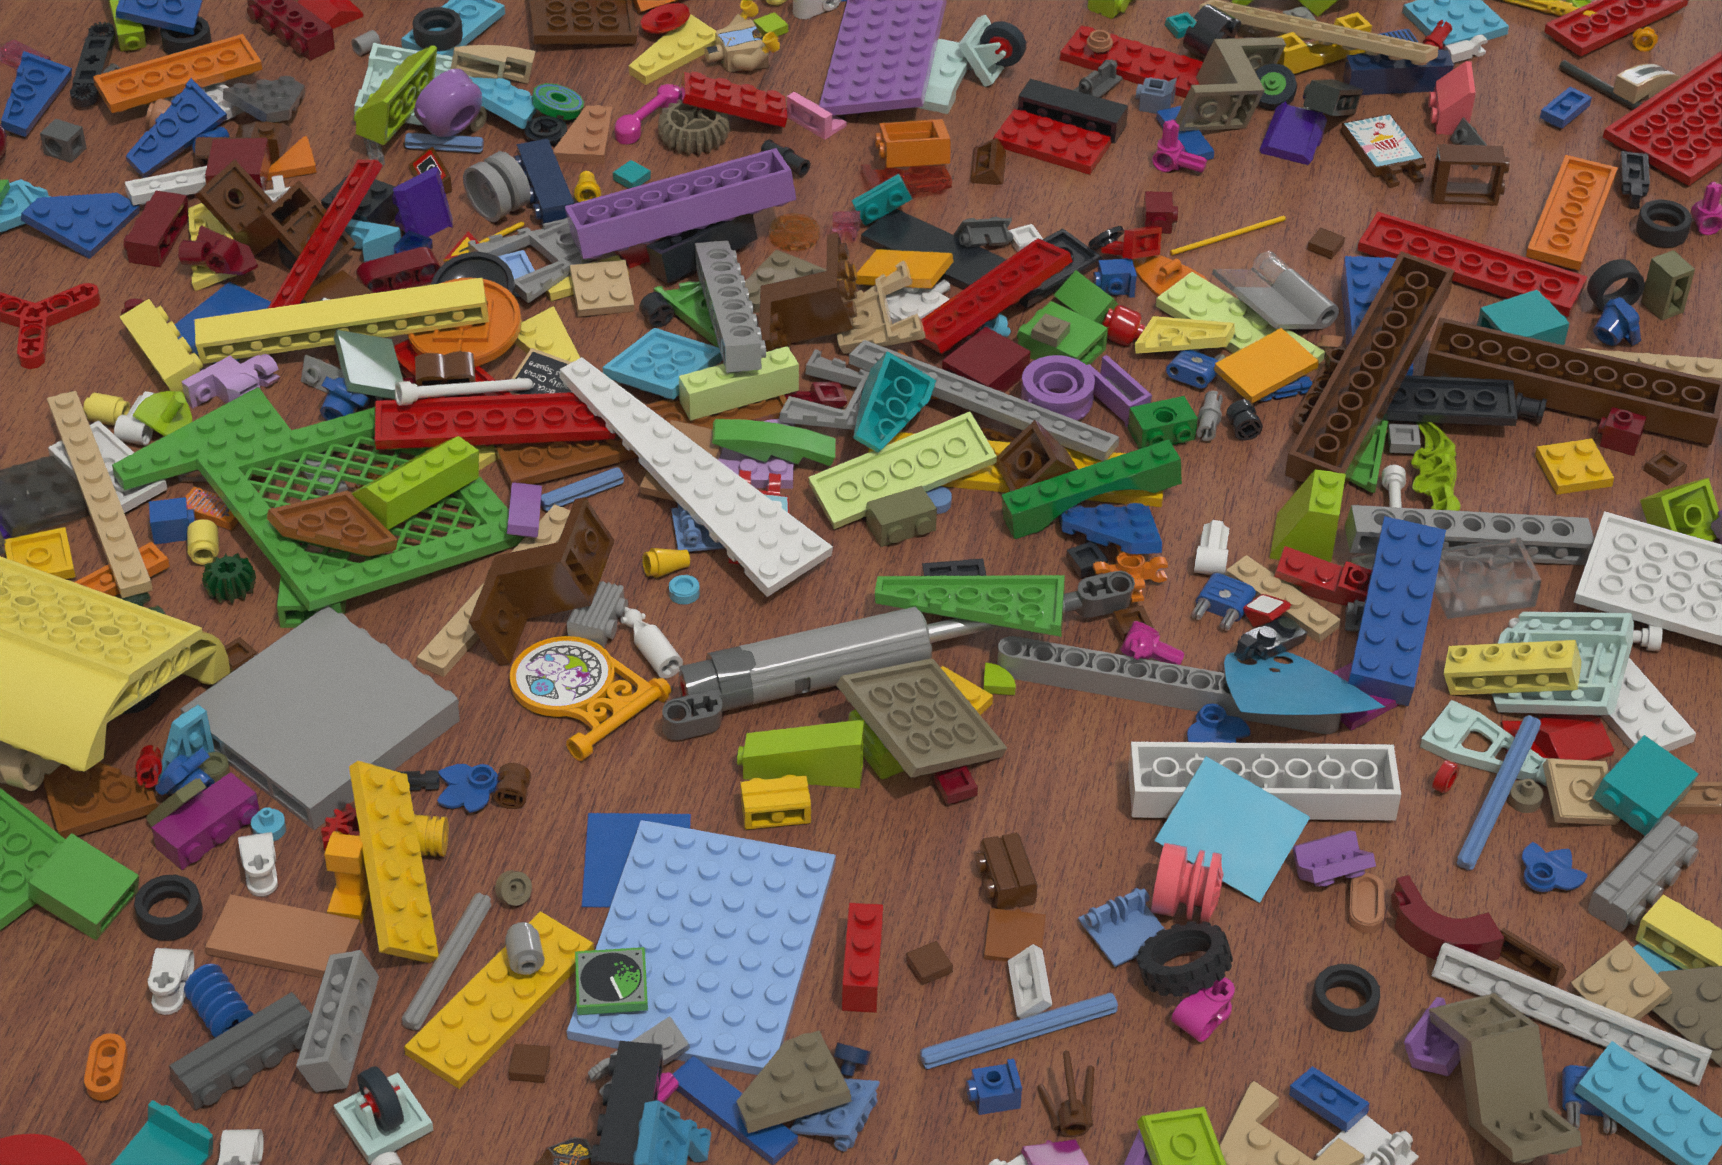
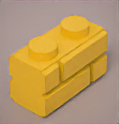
(775, 802)

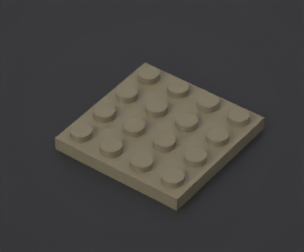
(921, 717)

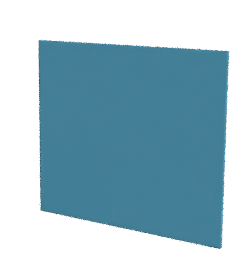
(1237, 820)

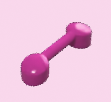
(629, 126)

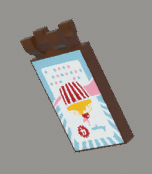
(1384, 148)

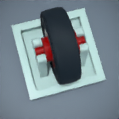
(992, 48)
(382, 1114)

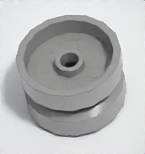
(496, 186)

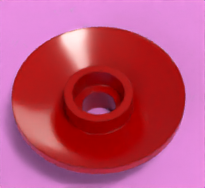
(665, 18)

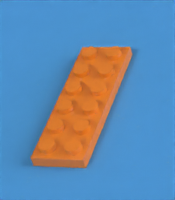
(169, 74)
(1572, 212)

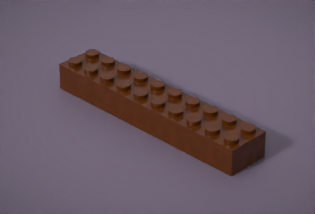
(1371, 369)
(1579, 379)

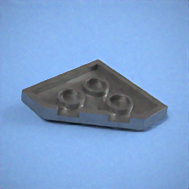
(267, 99)

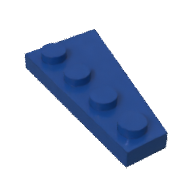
(33, 91)
(176, 129)

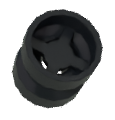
(1244, 420)

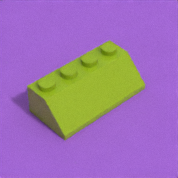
(396, 97)
(420, 482)

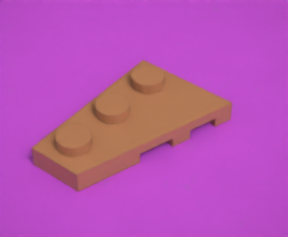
(587, 137)

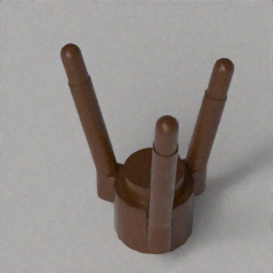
(1072, 1117)

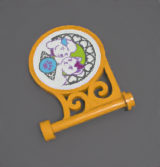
(576, 676)

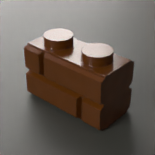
(1006, 871)

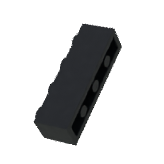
(1074, 108)
(675, 255)
(635, 1080)

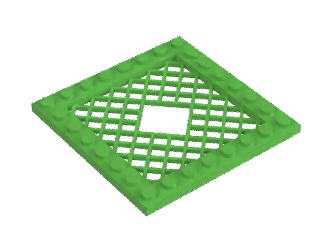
(319, 587)

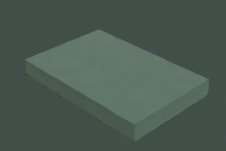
(368, 363)

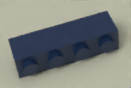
(1385, 76)
(546, 181)

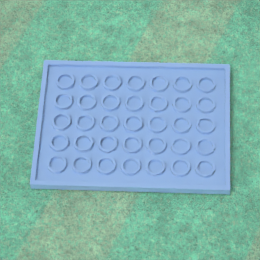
(721, 939)

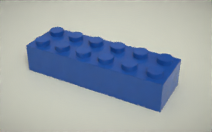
(1359, 286)
(1396, 610)

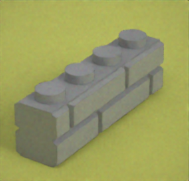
(1644, 874)

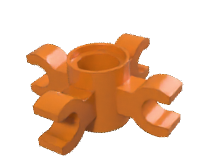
(1137, 568)

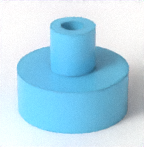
(998, 325)
(269, 821)

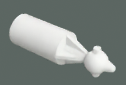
(653, 644)

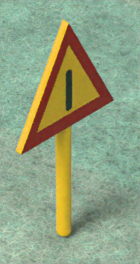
(462, 246)

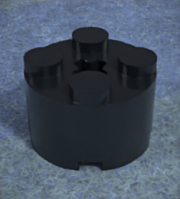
(1211, 25)

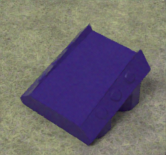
(1294, 134)
(422, 204)

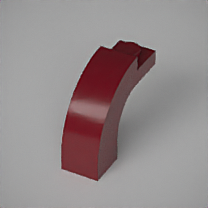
(1429, 930)

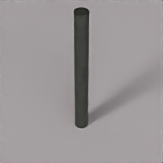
(1595, 83)

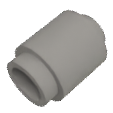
(524, 948)

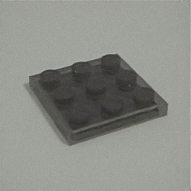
(38, 497)

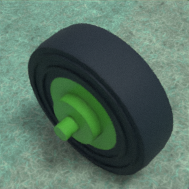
(1279, 85)

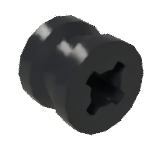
(656, 309)

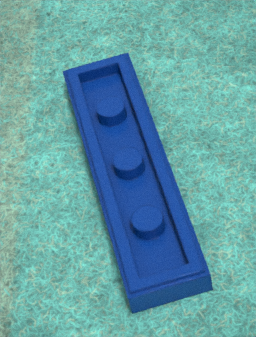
(719, 1099)

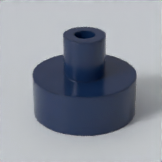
(851, 1056)

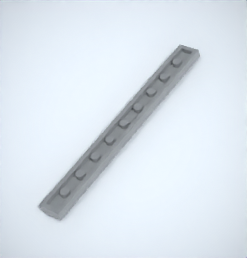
(998, 405)

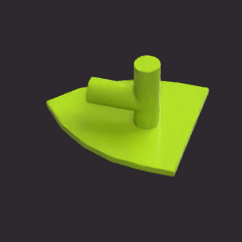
(164, 412)

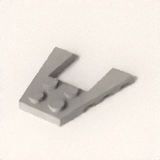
(552, 241)
(810, 413)

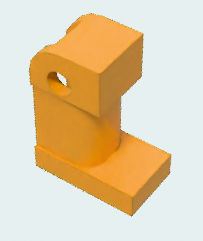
(351, 891)

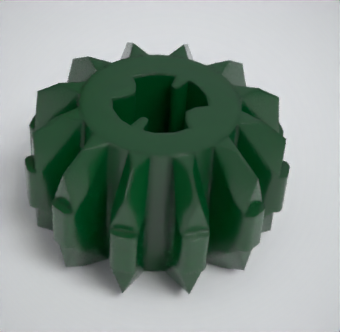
(229, 578)

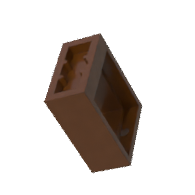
(1468, 193)

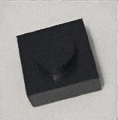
(1083, 557)

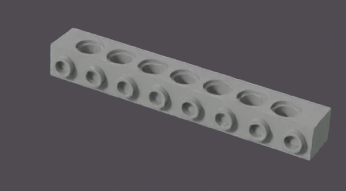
(729, 307)
(1544, 537)

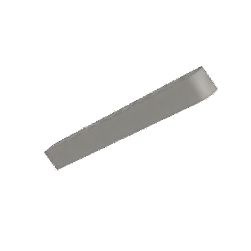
(1137, 680)

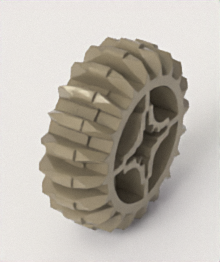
(692, 128)

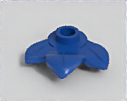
(1216, 726)
(467, 786)
(1550, 869)

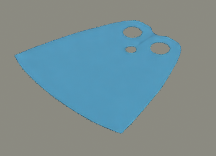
(1295, 690)

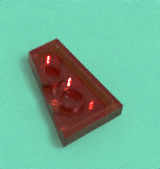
(916, 179)

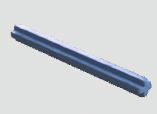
(1498, 793)
(1018, 1030)

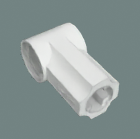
(131, 429)
(1213, 551)

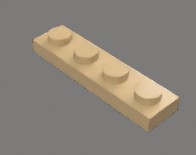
(1304, 611)

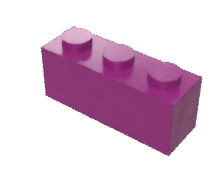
(205, 821)

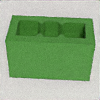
(1085, 297)

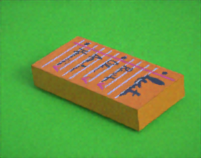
(210, 507)

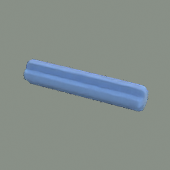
(451, 143)
(582, 488)

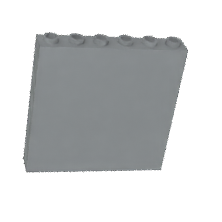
(316, 708)

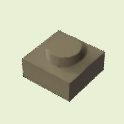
(1050, 330)

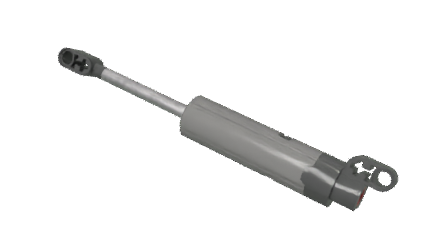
(824, 654)

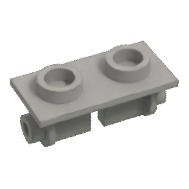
(316, 370)

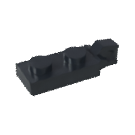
(1634, 176)
(1270, 639)

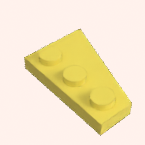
(547, 334)
(1183, 334)

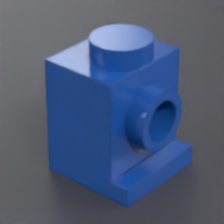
(1116, 277)
(995, 1088)

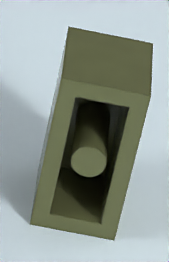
(1667, 285)
(901, 516)

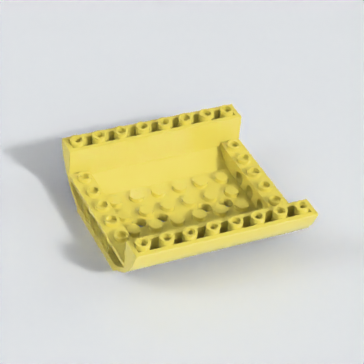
(84, 659)

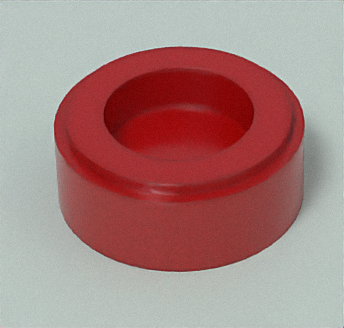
(1445, 776)

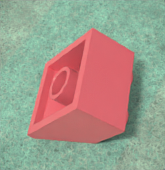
(1452, 99)

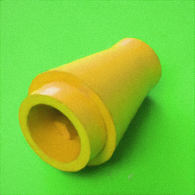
(586, 187)
(664, 561)

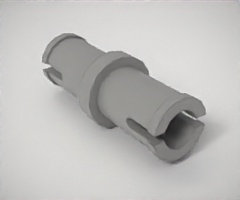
(1210, 416)

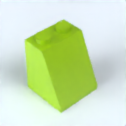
(1310, 517)

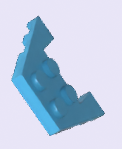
(668, 1138)

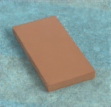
(280, 935)

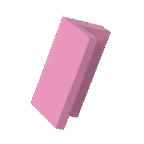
(812, 116)

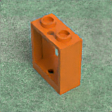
(913, 143)

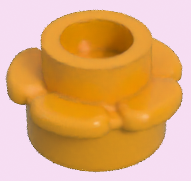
(1649, 43)

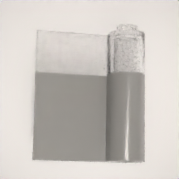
(1279, 294)

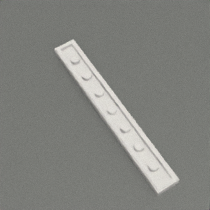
(1572, 1013)

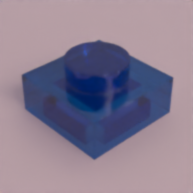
(411, 241)

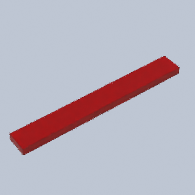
(327, 233)

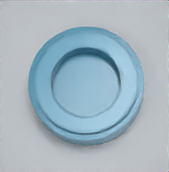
(684, 589)

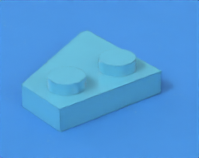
(188, 736)

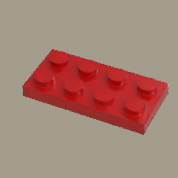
(734, 99)
(1052, 141)

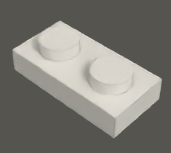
(1029, 982)

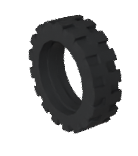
(1189, 976)

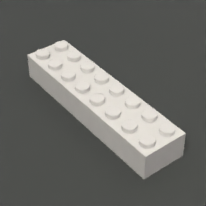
(1313, 778)

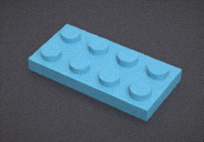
(475, 17)
(1652, 1107)

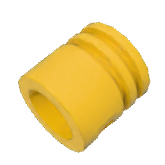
(432, 834)

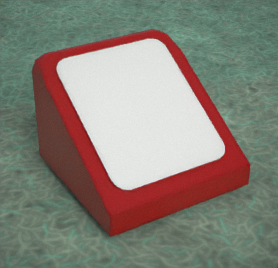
(1265, 609)

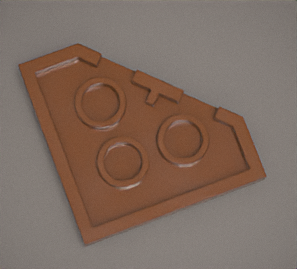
(334, 522)
(95, 798)

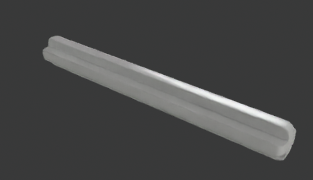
(446, 962)

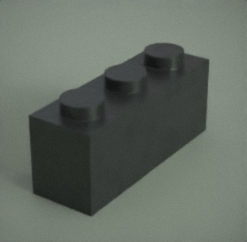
(1332, 97)

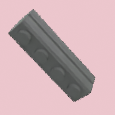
(241, 1052)

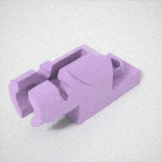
(229, 379)

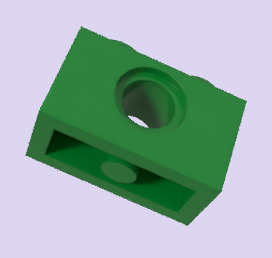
(1162, 421)

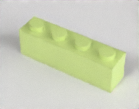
(716, 391)

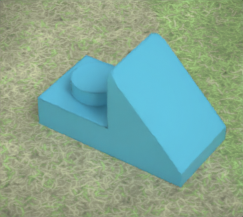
(373, 238)

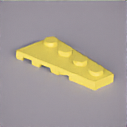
(673, 50)
(201, 216)

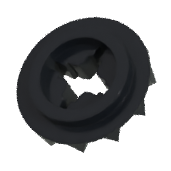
(552, 129)

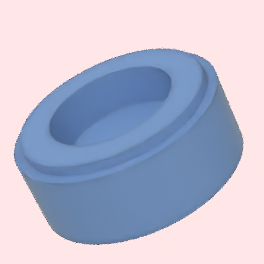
(941, 498)

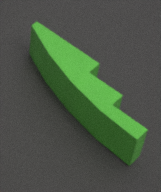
(765, 439)

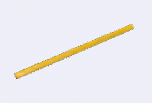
(1227, 235)

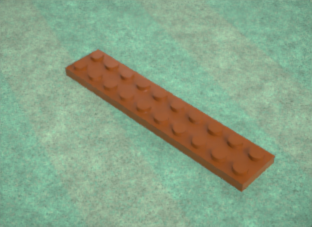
(551, 460)

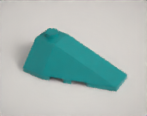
(890, 400)

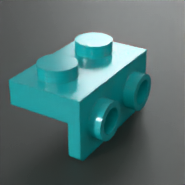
(882, 199)

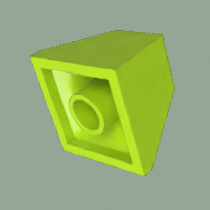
(1684, 509)

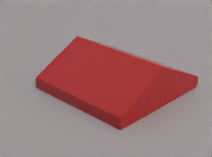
(333, 12)
(1574, 737)

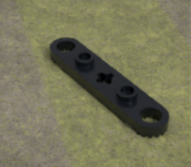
(92, 62)

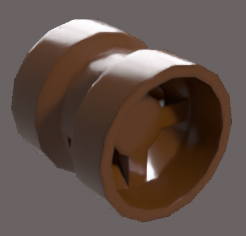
(512, 786)

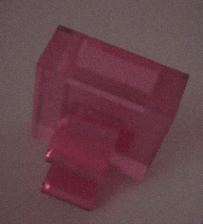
(846, 221)

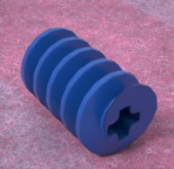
(215, 999)

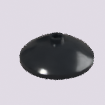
(476, 266)

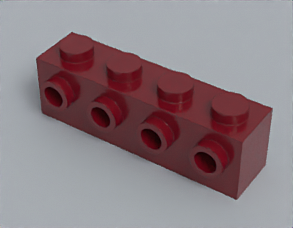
(293, 26)

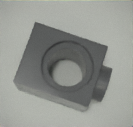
(63, 140)

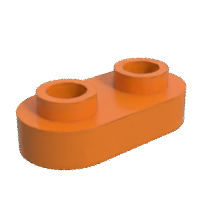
(105, 1070)

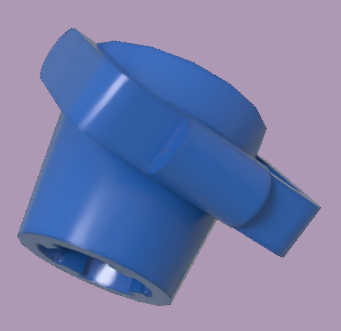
(1618, 322)
(340, 401)
(183, 771)

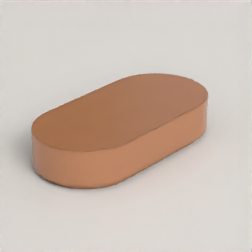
(1366, 903)

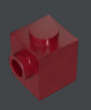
(1159, 210)
(1621, 431)

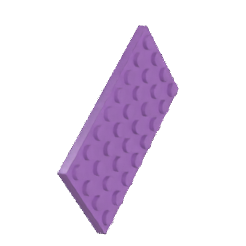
(882, 55)

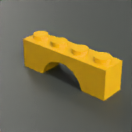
(1304, 56)

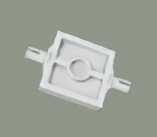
(914, 301)

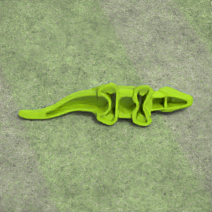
(1436, 468)

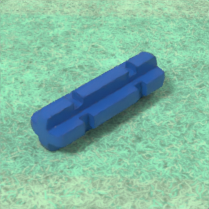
(1302, 386)

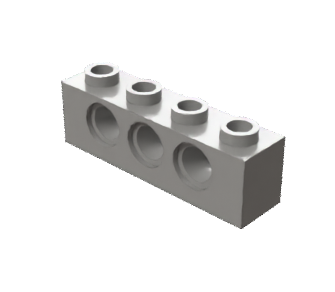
(338, 1021)

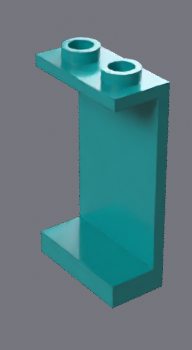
(167, 1140)

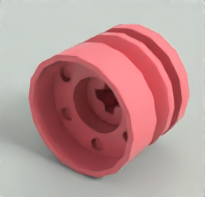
(1187, 883)

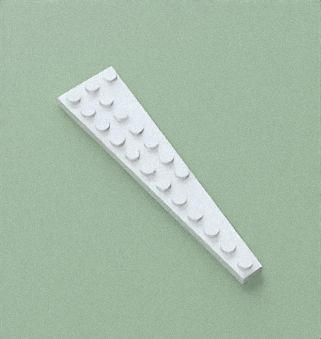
(745, 521)

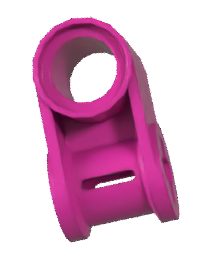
(1205, 1010)

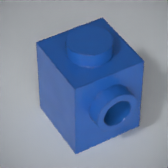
(170, 520)

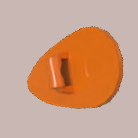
(1161, 272)

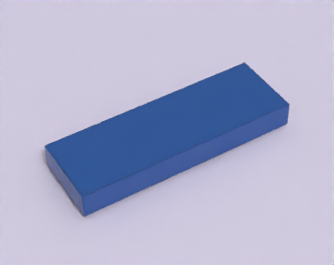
(1192, 140)

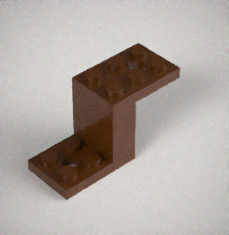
(261, 221)
(811, 303)
(541, 581)

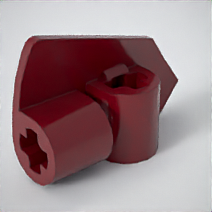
(217, 253)

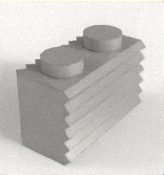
(601, 618)

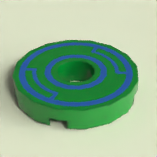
(557, 100)

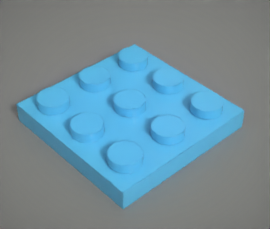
(1465, 16)
(659, 360)

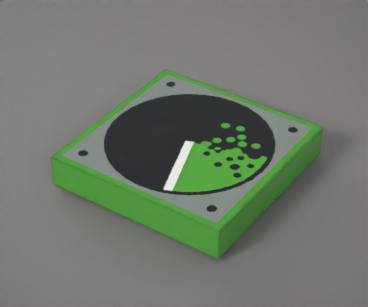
(611, 981)

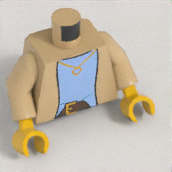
(741, 43)

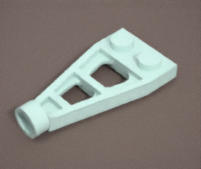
(1454, 726)

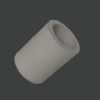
(364, 42)

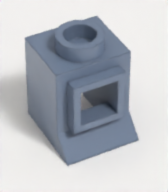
(1156, 94)

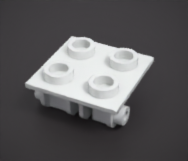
(1377, 1144)

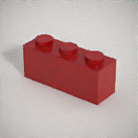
(862, 957)

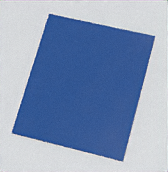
(225, 301)
(608, 849)

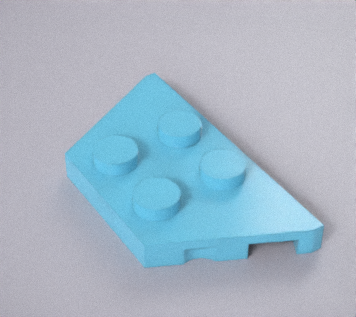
(506, 100)
(16, 201)

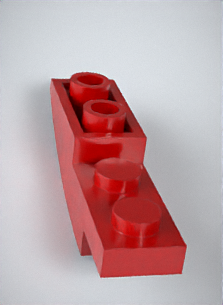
(1323, 578)

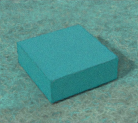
(1179, 24)
(631, 174)

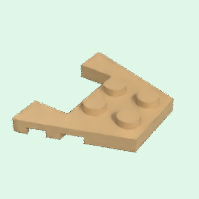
(873, 315)
(1253, 1144)

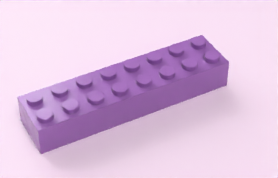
(680, 203)

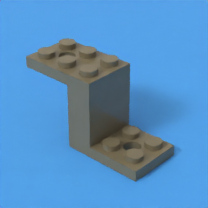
(1228, 84)
(1505, 1078)

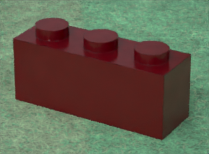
(157, 229)

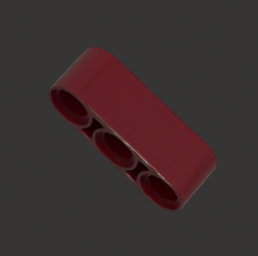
(399, 270)

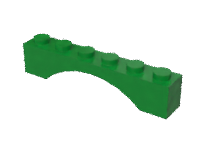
(1038, 504)

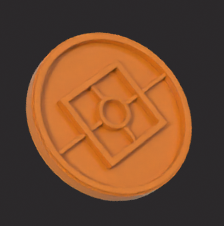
(484, 340)

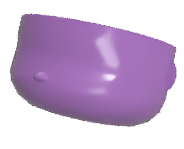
(448, 103)
(1059, 385)

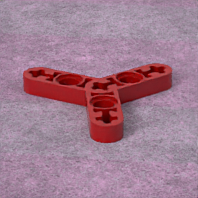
(34, 319)

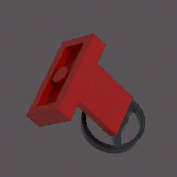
(1136, 244)

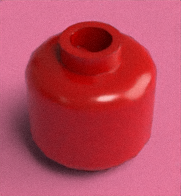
(1123, 325)

